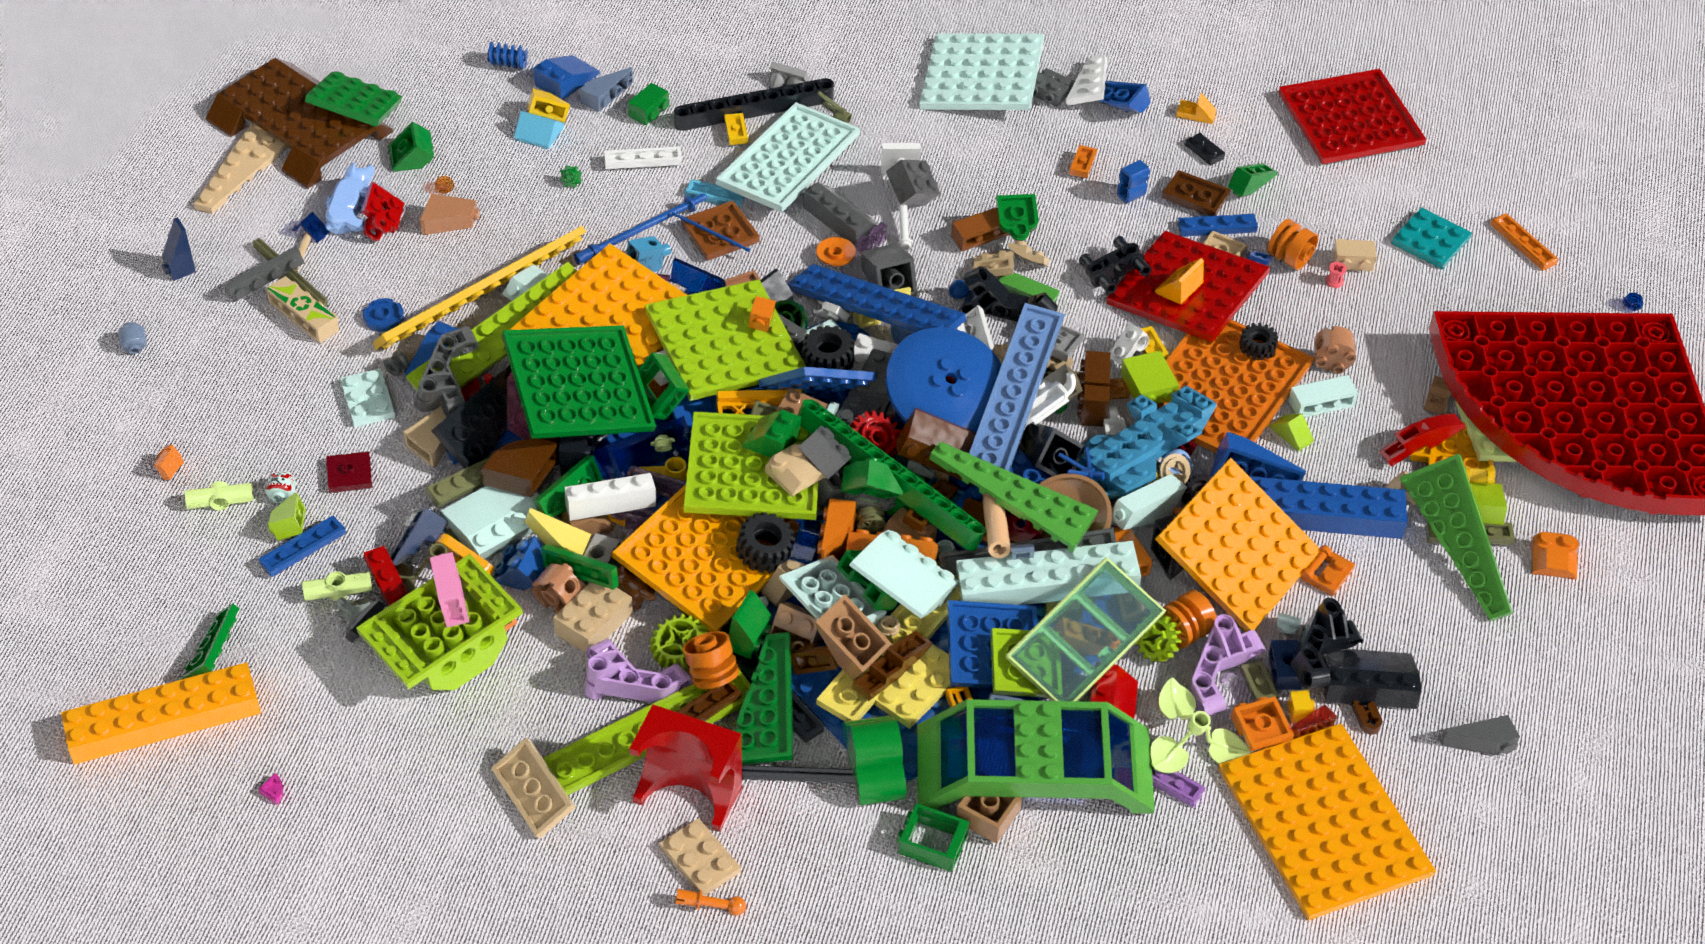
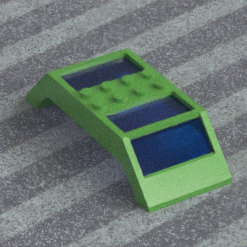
(1034, 752)

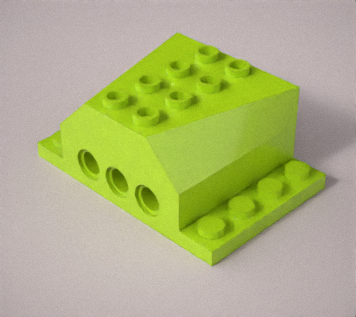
(420, 647)

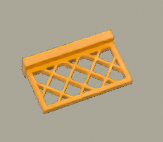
(742, 400)

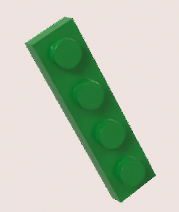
(583, 567)

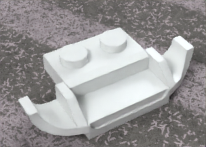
(1050, 398)

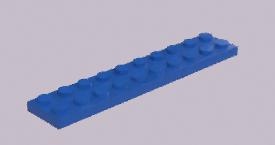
(874, 300)

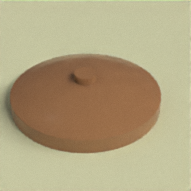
(1084, 491)

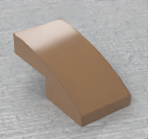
(1438, 396)

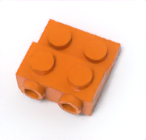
(1261, 723)

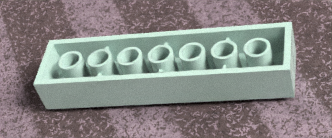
(1041, 578)

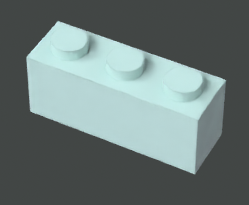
(1323, 396)

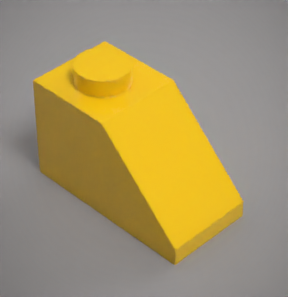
(547, 105)

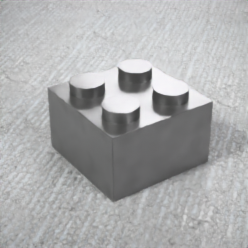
(913, 182)

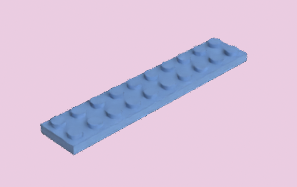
(1017, 386)

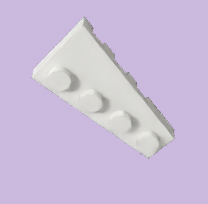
(1090, 82)

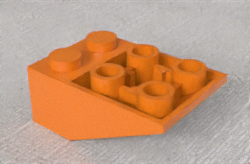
(835, 530)

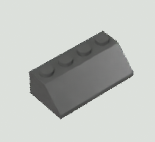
(837, 212)

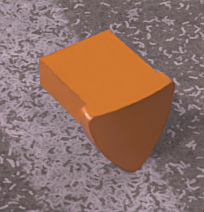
(168, 462)

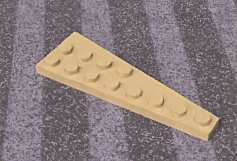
(251, 153)

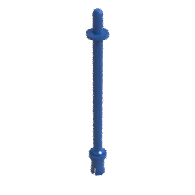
(593, 249)

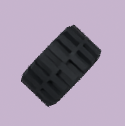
(828, 348)
(765, 528)

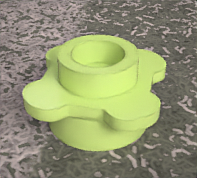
(662, 443)

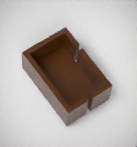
(1094, 381)

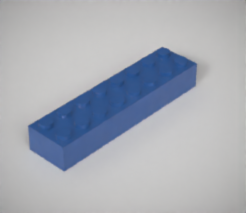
(1339, 507)

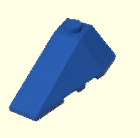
(1254, 459)

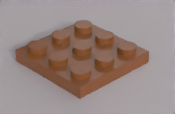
(725, 220)

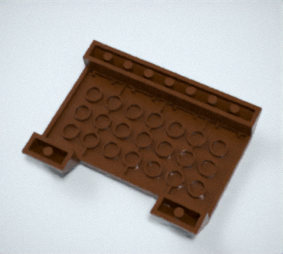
(276, 103)

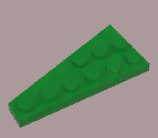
(767, 707)

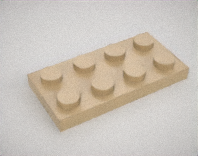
(533, 788)

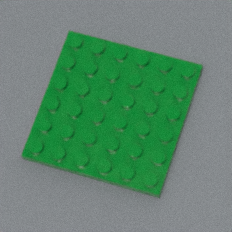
(578, 381)

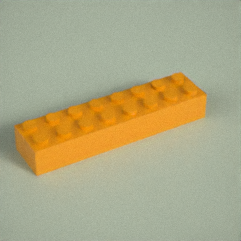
(160, 713)

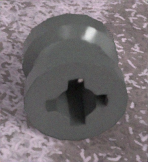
(396, 363)

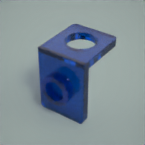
(313, 227)

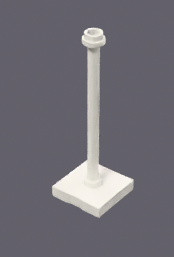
(890, 156)

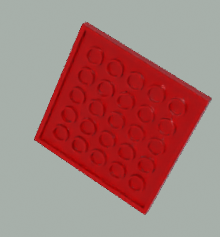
(1351, 116)
(1207, 311)

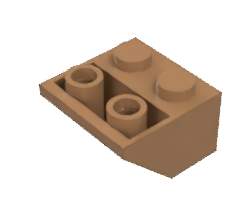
(798, 623)

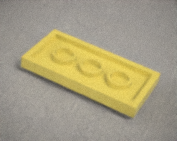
(917, 688)

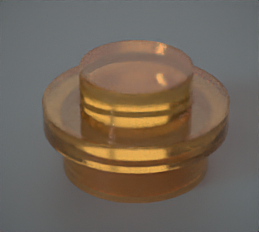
(444, 184)

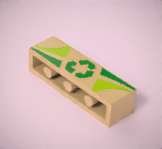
(302, 309)

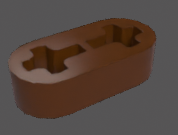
(1371, 713)

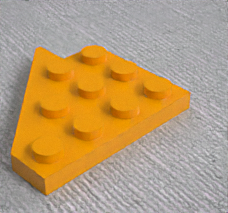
(1456, 444)

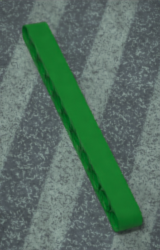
(916, 492)

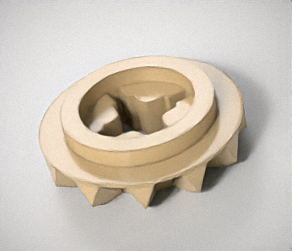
(1181, 464)

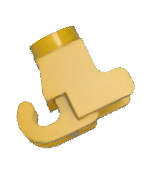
(1481, 475)

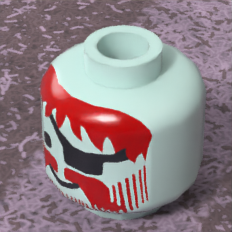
(280, 486)

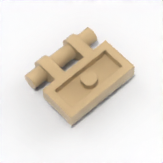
(998, 263)

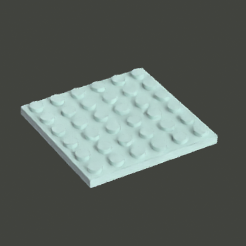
(982, 72)

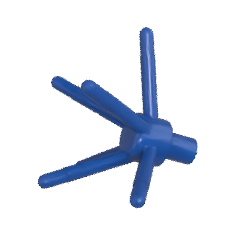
(1085, 471)

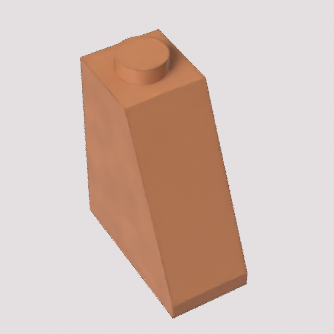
(448, 214)

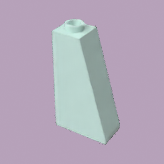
(1148, 503)

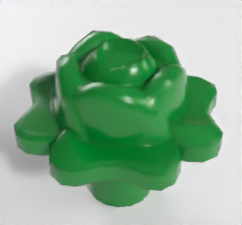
(571, 176)

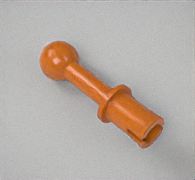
(735, 905)

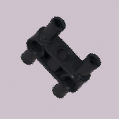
(1114, 264)

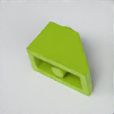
(287, 518)

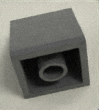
(889, 267)

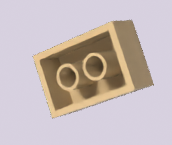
(592, 615)

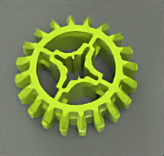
(669, 651)

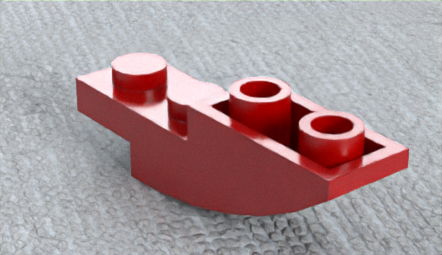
(1415, 436)

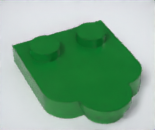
(1017, 214)

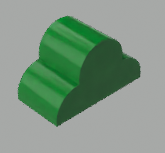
(876, 759)

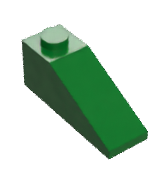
(1250, 178)

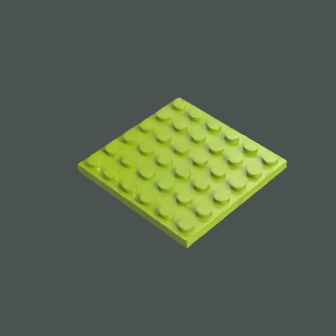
(711, 339)
(733, 479)

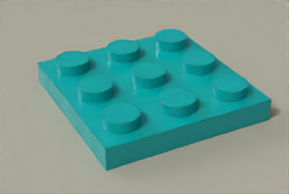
(1431, 238)

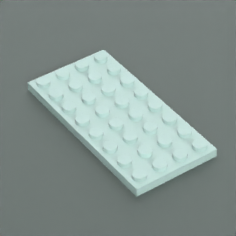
(788, 157)

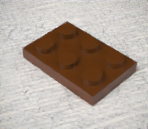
(1196, 193)

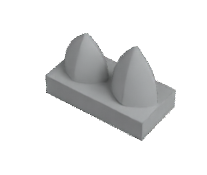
(782, 72)

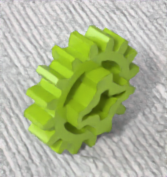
(1162, 647)

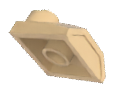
(793, 470)

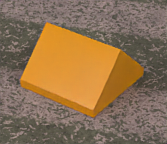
(1182, 282)

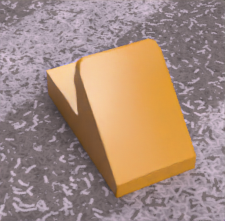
(1201, 111)

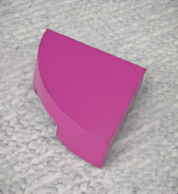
(272, 789)

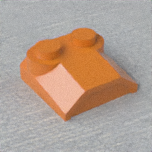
(1554, 555)

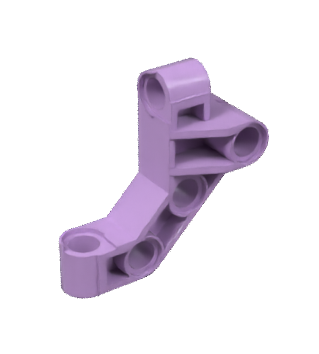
(1228, 650)
(615, 676)

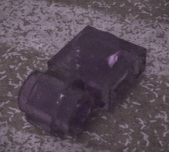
(876, 237)

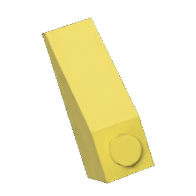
(557, 532)

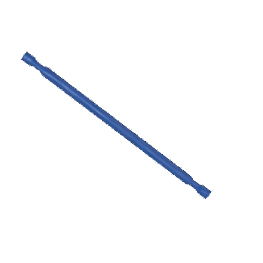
(711, 232)

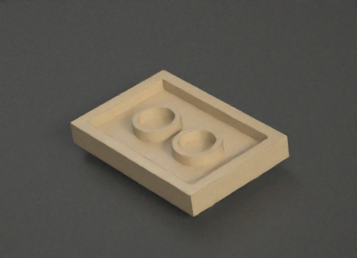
(700, 857)

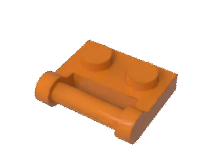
(1332, 576)

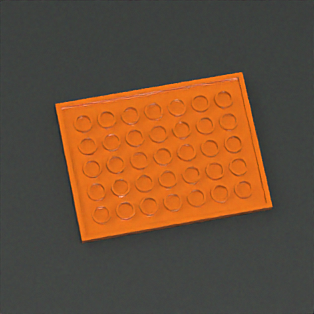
(1244, 388)

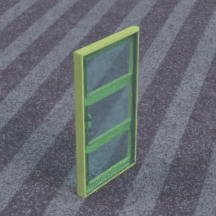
(1085, 633)

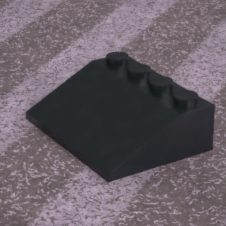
(1372, 676)

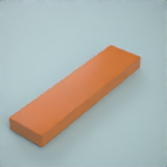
(1524, 241)

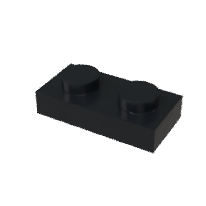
(1205, 149)

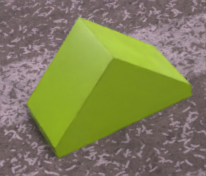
(1293, 430)

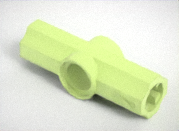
(219, 495)
(337, 586)

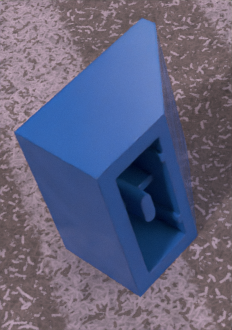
(520, 564)

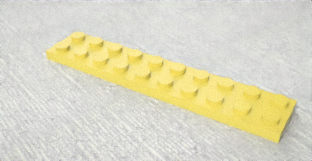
(847, 703)

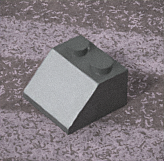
(825, 451)

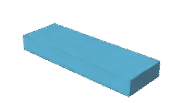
(714, 193)

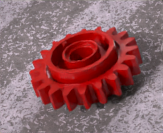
(881, 429)

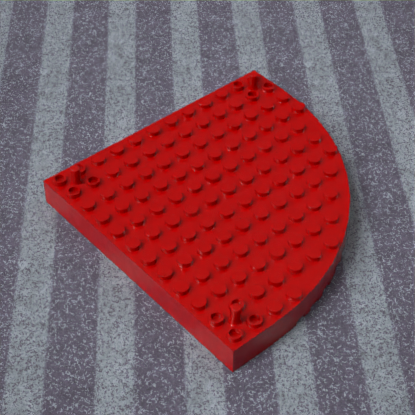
(1583, 400)

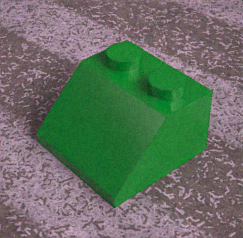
(411, 148)
(774, 433)
(871, 479)
(749, 626)

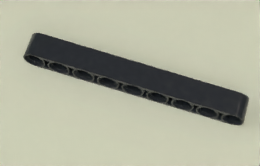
(752, 104)

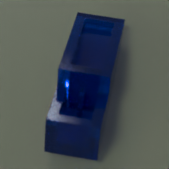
(806, 541)

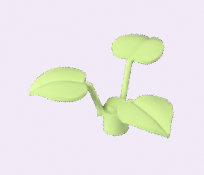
(1167, 754)

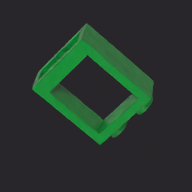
(672, 395)
(937, 820)

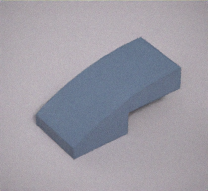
(1022, 551)

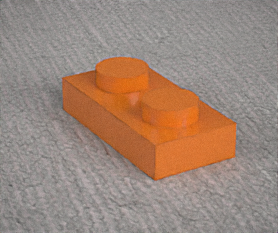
(1083, 161)

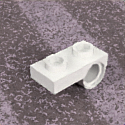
(1129, 341)

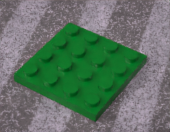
(354, 98)

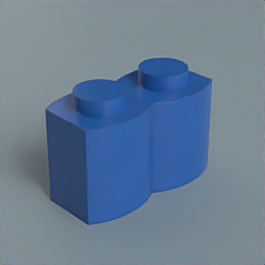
(1133, 181)

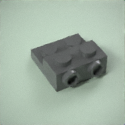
(1052, 87)

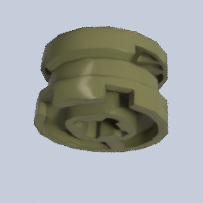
(871, 519)

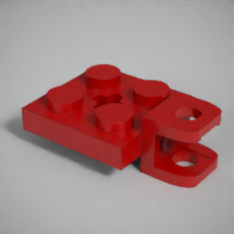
(378, 219)

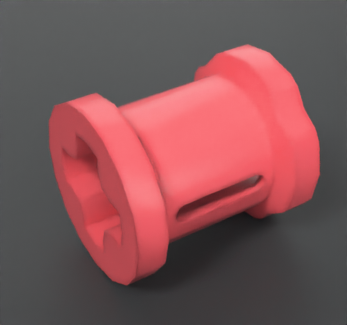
(1335, 277)

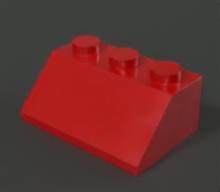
(1117, 689)

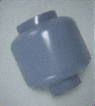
(132, 337)

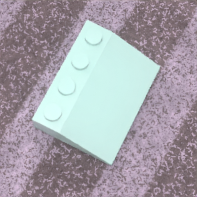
(490, 519)
(905, 573)
(822, 585)

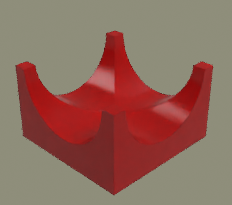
(690, 755)

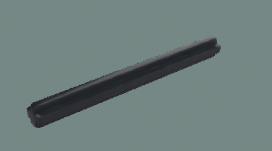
(797, 773)

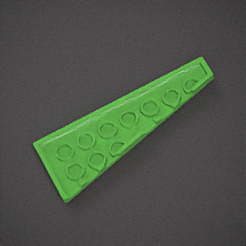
(1046, 509)
(1452, 511)

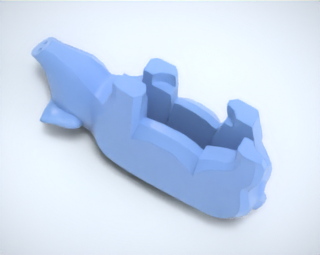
(348, 200)

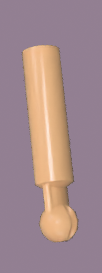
(996, 527)

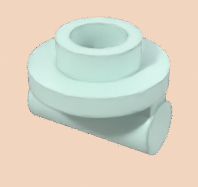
(1287, 623)

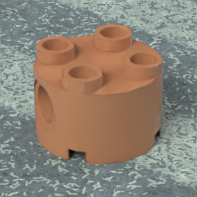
(1334, 349)
(557, 586)

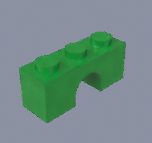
(873, 594)

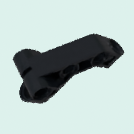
(995, 299)
(1322, 633)

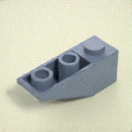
(604, 89)

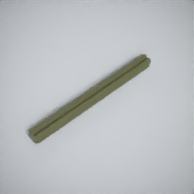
(268, 253)

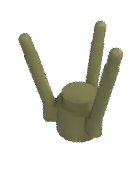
(839, 112)

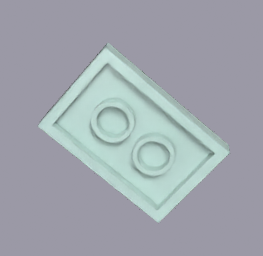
(367, 397)

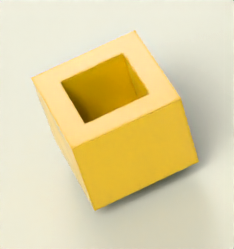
(1299, 705)

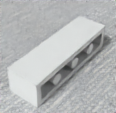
(610, 496)

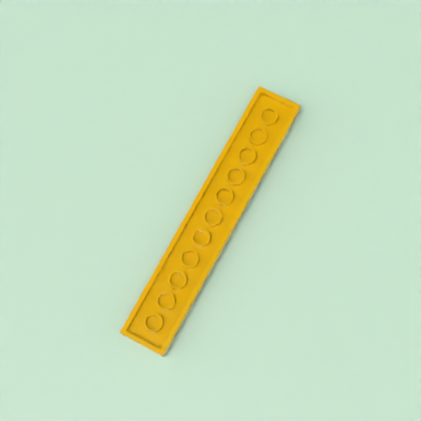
(475, 291)

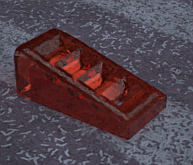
(1315, 721)

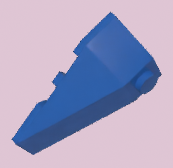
(1126, 96)

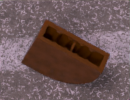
(520, 466)

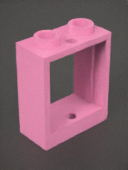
(449, 589)

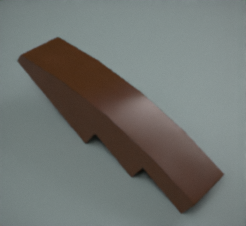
(892, 666)

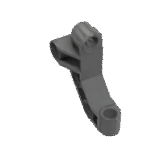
(441, 387)

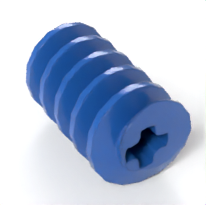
(507, 56)

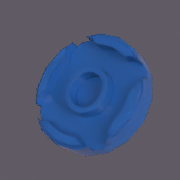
(383, 315)

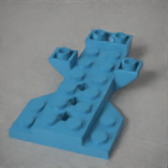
(1133, 453)

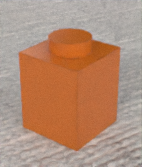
(761, 314)

